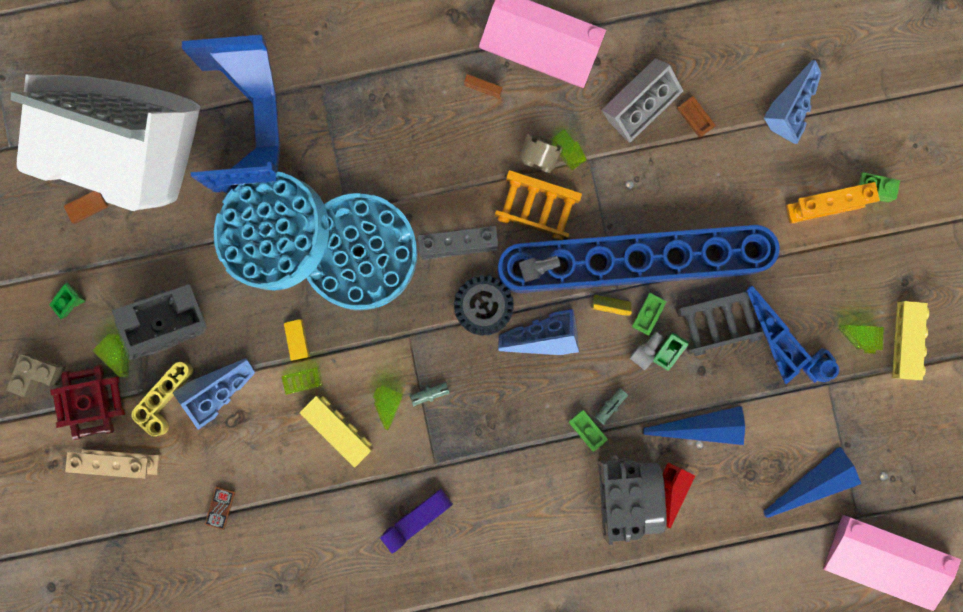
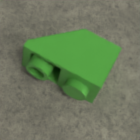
(886, 187)

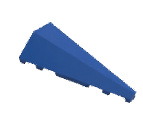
(785, 348)
(719, 427)
(829, 477)

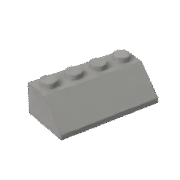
(643, 99)

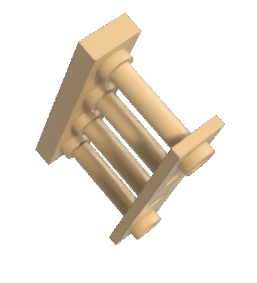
(113, 463)

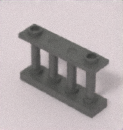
(458, 243)
(708, 309)

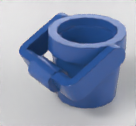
(821, 368)

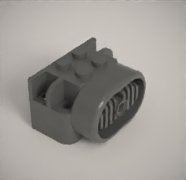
(174, 313)
(631, 499)

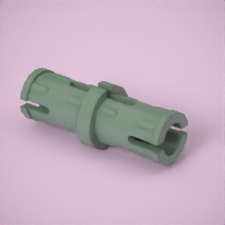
(429, 394)
(611, 406)

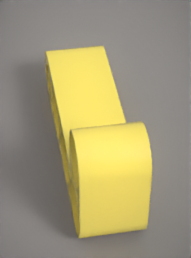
(165, 396)

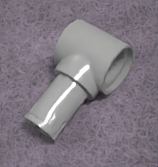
(644, 354)

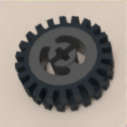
(500, 295)

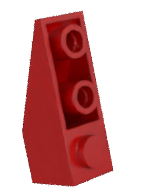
(676, 486)

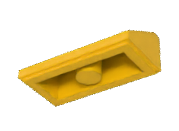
(611, 305)
(296, 339)

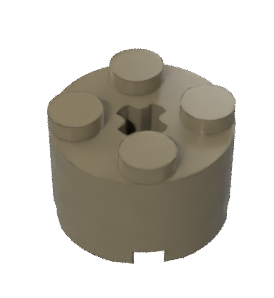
(540, 152)

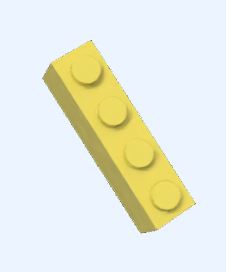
(910, 340)
(336, 430)

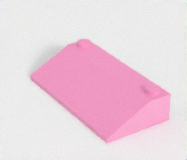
(542, 39)
(891, 563)

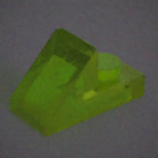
(571, 152)

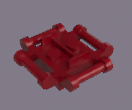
(87, 402)

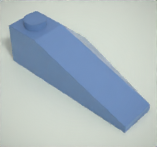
(790, 107)
(550, 336)
(208, 393)

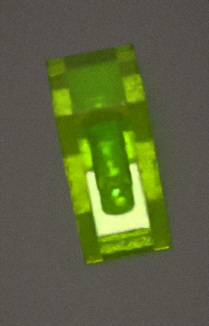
(864, 337)
(113, 354)
(387, 404)

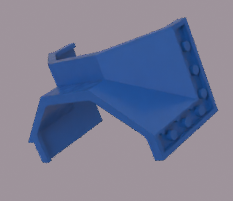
(248, 67)

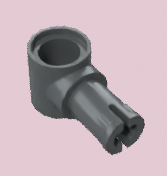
(533, 268)

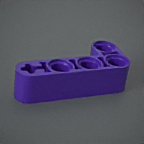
(415, 520)

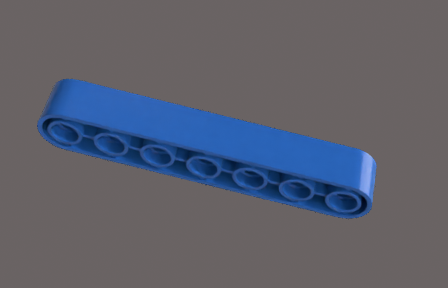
(654, 250)

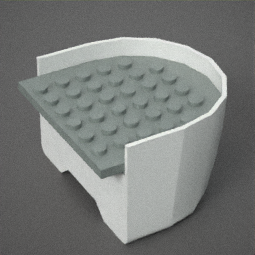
(106, 137)

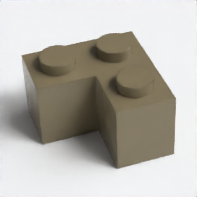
(31, 371)

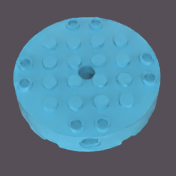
(271, 232)
(387, 256)

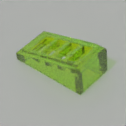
(317, 378)

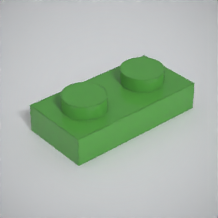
(648, 314)
(588, 430)

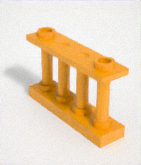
(534, 186)
(832, 202)

